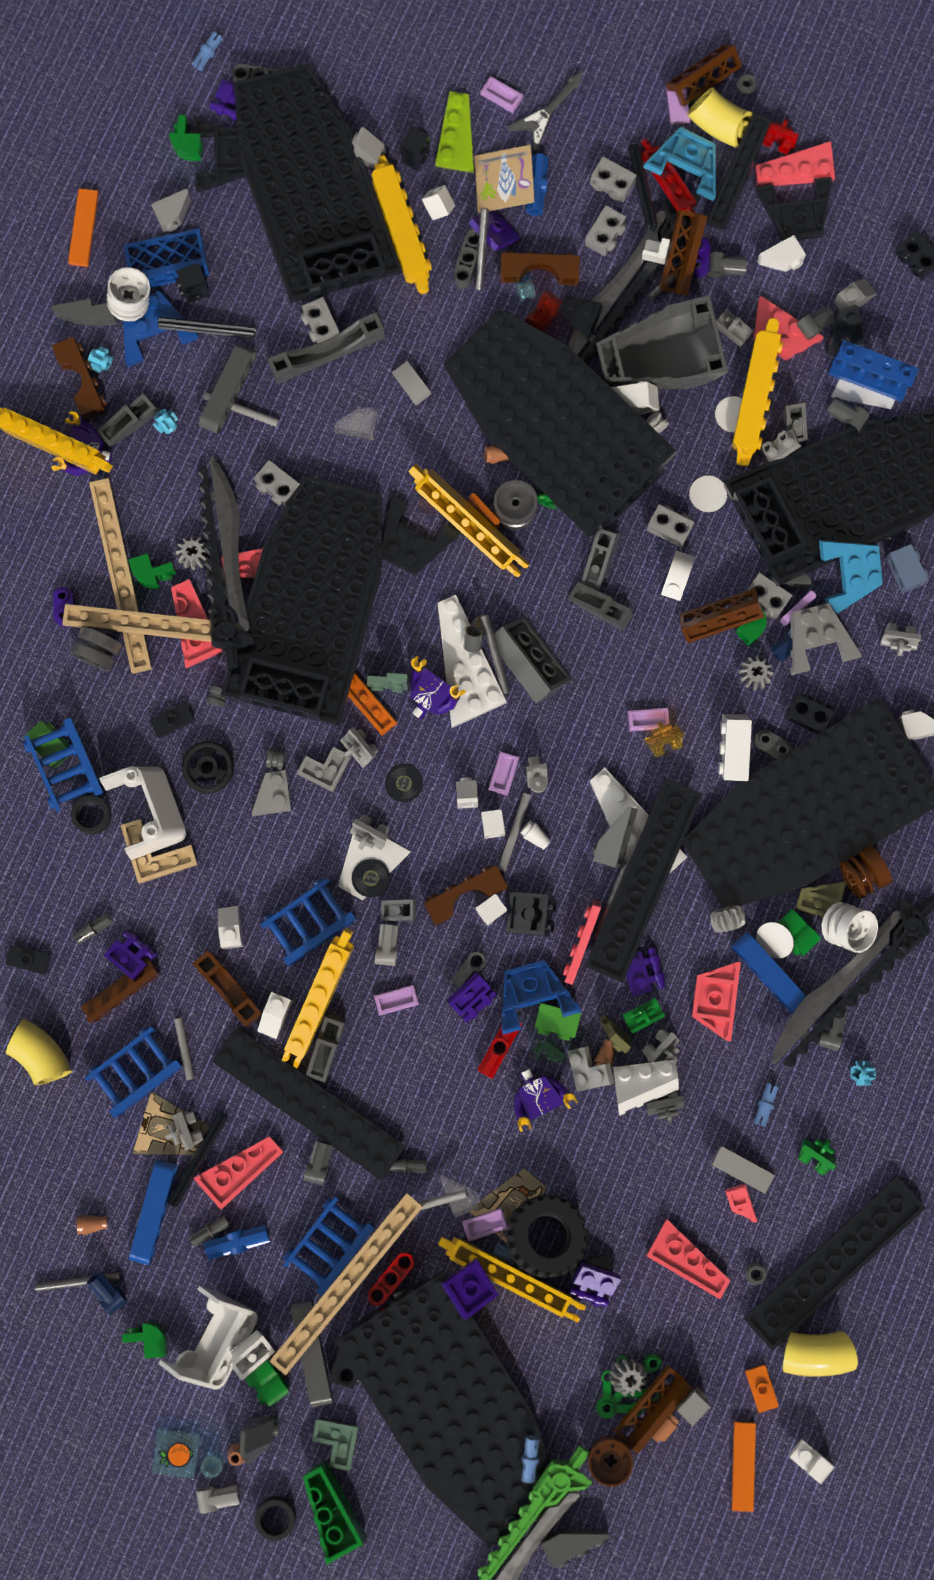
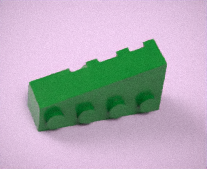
(335, 1519)

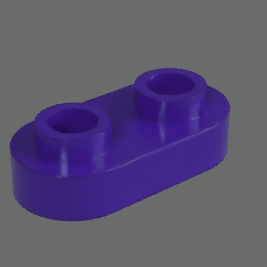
(703, 258)
(59, 604)

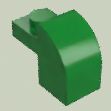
(186, 145)
(147, 575)
(751, 631)
(154, 1339)

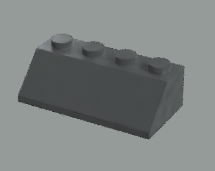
(530, 660)

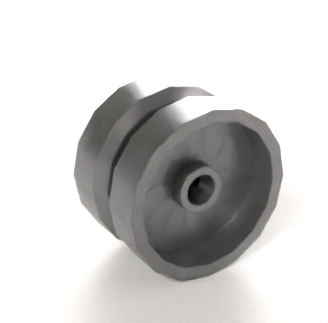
(516, 493)
(96, 647)

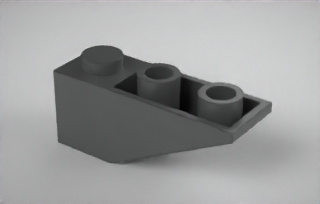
(568, 1543)

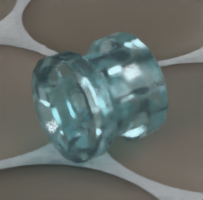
(525, 290)
(213, 1461)

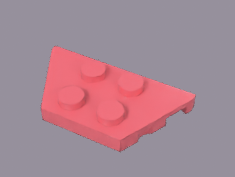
(791, 336)
(716, 999)

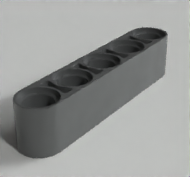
(227, 389)
(313, 1361)

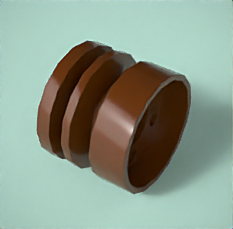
(868, 871)
(619, 1470)

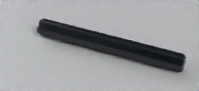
(643, 187)
(206, 327)
(197, 1159)

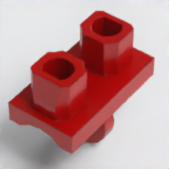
(781, 134)

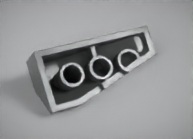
(257, 1436)

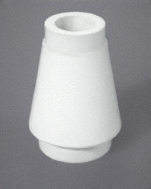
(535, 835)

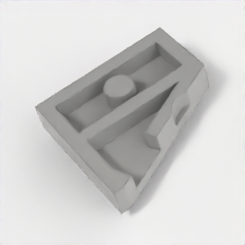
(273, 794)

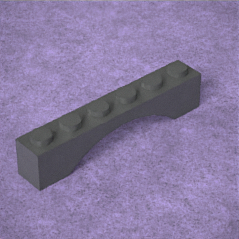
(357, 336)

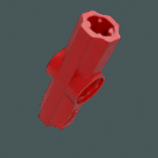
(493, 1060)

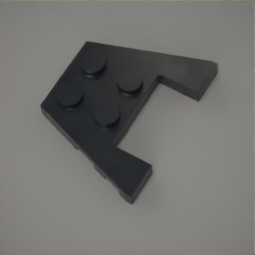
(226, 156)
(799, 218)
(407, 547)

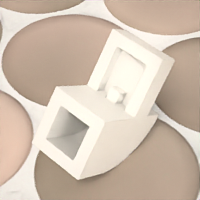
(678, 575)
(811, 1461)

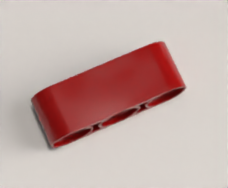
(386, 1287)

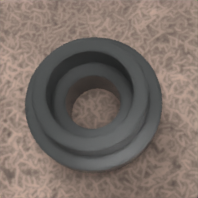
(746, 79)
(762, 1273)

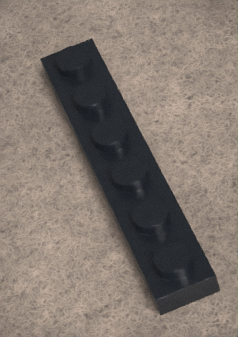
(739, 171)

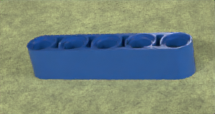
(768, 972)
(153, 1212)

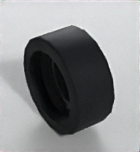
(87, 800)
(263, 1530)

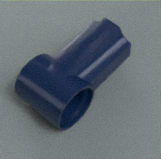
(782, 648)
(110, 1297)

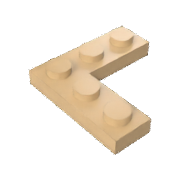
(152, 867)

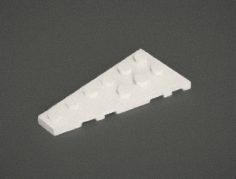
(466, 668)
(614, 802)

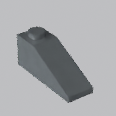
(600, 557)
(614, 843)

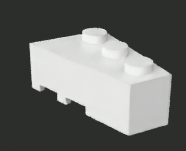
(640, 396)
(735, 747)
(644, 1082)

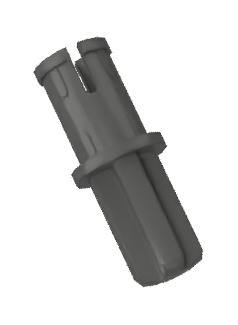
(92, 929)
(413, 1166)
(209, 1231)

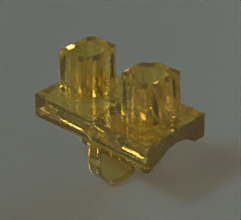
(664, 735)

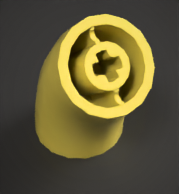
(720, 117)
(38, 1053)
(819, 1354)

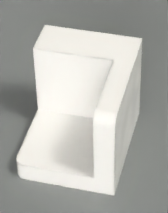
(438, 202)
(656, 251)
(493, 824)
(491, 909)

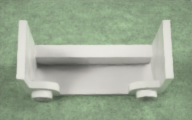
(167, 824)
(226, 1331)

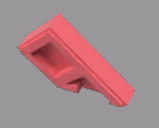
(741, 1202)

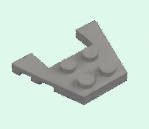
(817, 628)

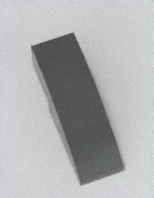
(85, 313)
(128, 420)
(601, 606)
(326, 1047)

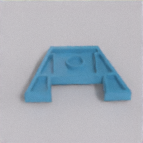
(691, 154)
(859, 570)

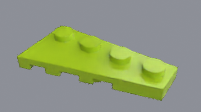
(456, 139)

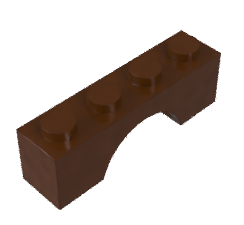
(562, 267)
(87, 399)
(488, 882)
(228, 988)

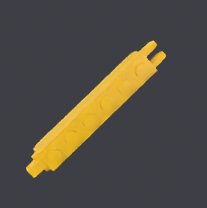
(400, 225)
(756, 391)
(53, 442)
(467, 519)
(319, 997)
(513, 1278)

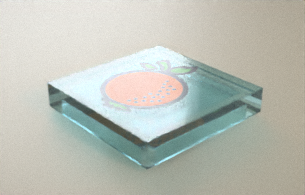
(176, 1453)

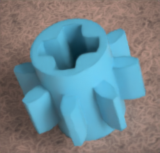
(100, 359)
(165, 421)
(863, 1073)

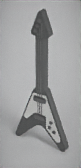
(539, 120)

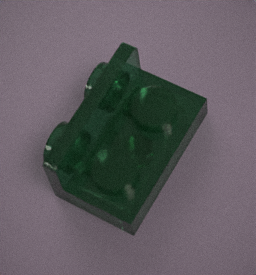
(552, 1052)

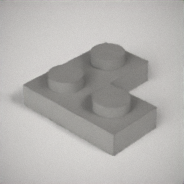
(326, 774)
(585, 1074)

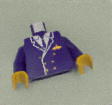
(86, 434)
(431, 691)
(539, 1097)

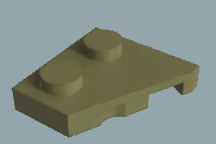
(820, 898)
(619, 1039)

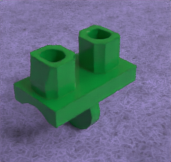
(643, 1015)
(820, 1151)

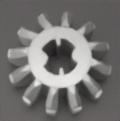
(194, 559)
(761, 678)
(727, 918)
(633, 1382)

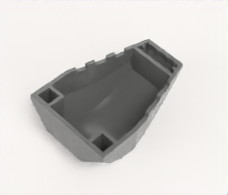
(667, 349)

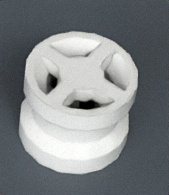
(657, 421)

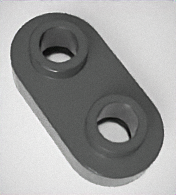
(772, 747)

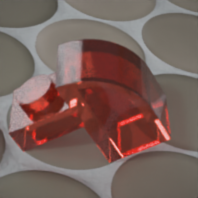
(545, 312)

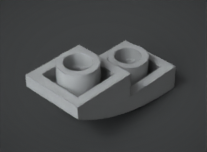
(411, 383)

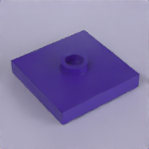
(498, 231)
(470, 1289)

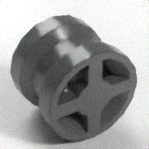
(215, 697)
(276, 759)

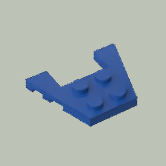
(148, 326)
(531, 986)

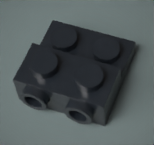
(531, 914)

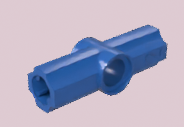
(539, 170)
(237, 1242)

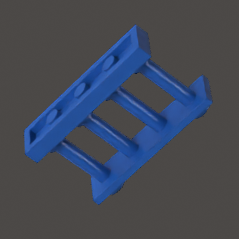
(873, 371)
(82, 767)
(309, 942)
(136, 1092)
(350, 1248)

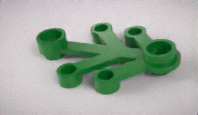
(617, 1396)

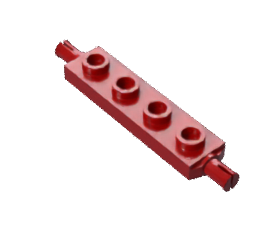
(671, 182)

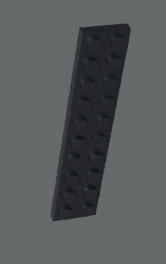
(643, 880)
(309, 1104)
(834, 1263)

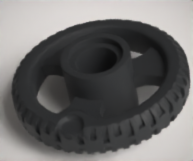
(209, 749)

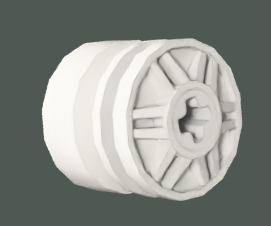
(128, 294)
(849, 927)

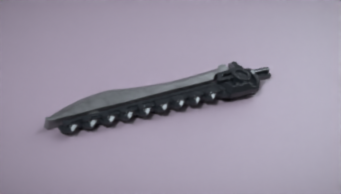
(619, 283)
(222, 621)
(902, 940)

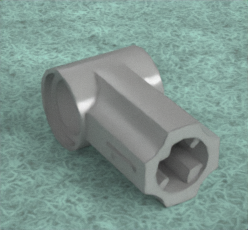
(386, 950)
(212, 1498)

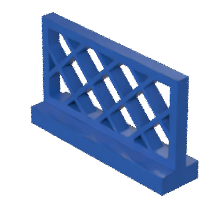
(167, 272)

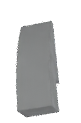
(742, 1169)

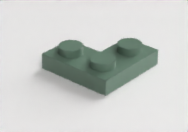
(393, 681)
(342, 1438)

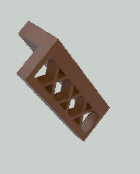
(700, 68)
(689, 255)
(721, 617)
(118, 993)
(657, 1411)

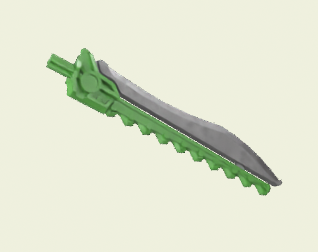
(557, 1484)

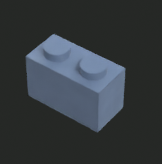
(907, 568)

